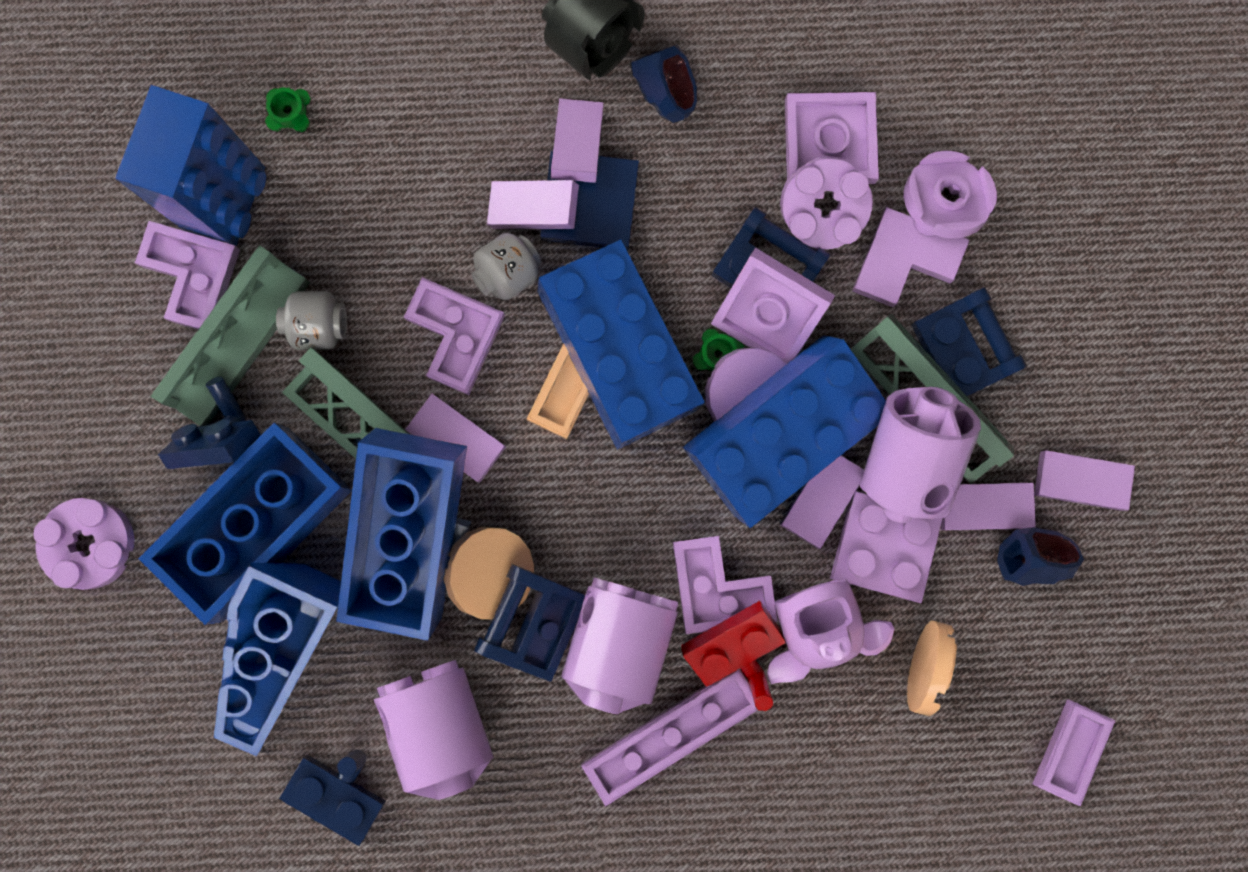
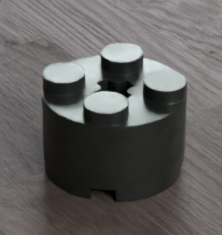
(591, 32)

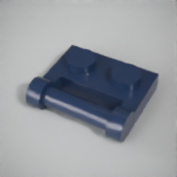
(740, 249)
(955, 350)
(544, 629)

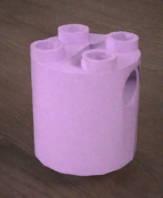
(920, 453)
(618, 646)
(434, 732)

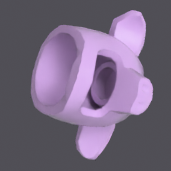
(824, 631)

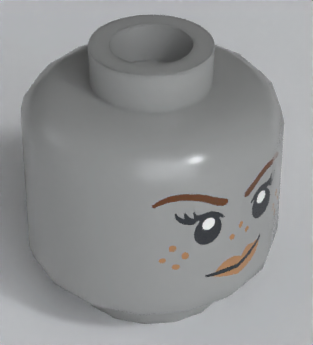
(506, 266)
(312, 320)

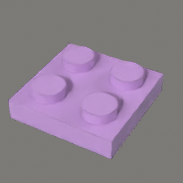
(832, 127)
(772, 307)
(885, 553)

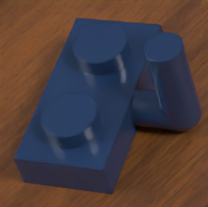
(212, 443)
(334, 796)

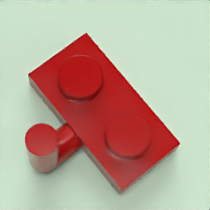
(736, 646)

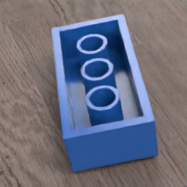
(192, 167)
(619, 344)
(788, 429)
(246, 516)
(400, 532)

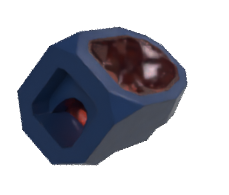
(667, 82)
(1038, 557)

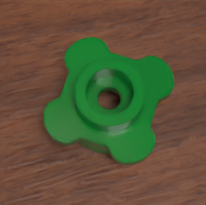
(285, 97)
(712, 342)

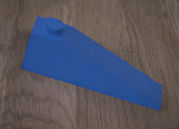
(269, 640)

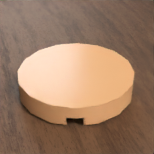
(480, 568)
(931, 668)

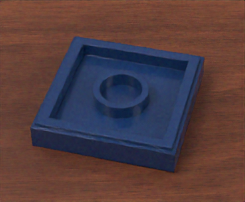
(603, 207)

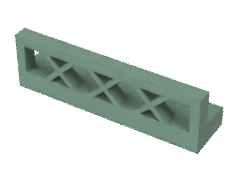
(230, 336)
(931, 375)
(346, 390)

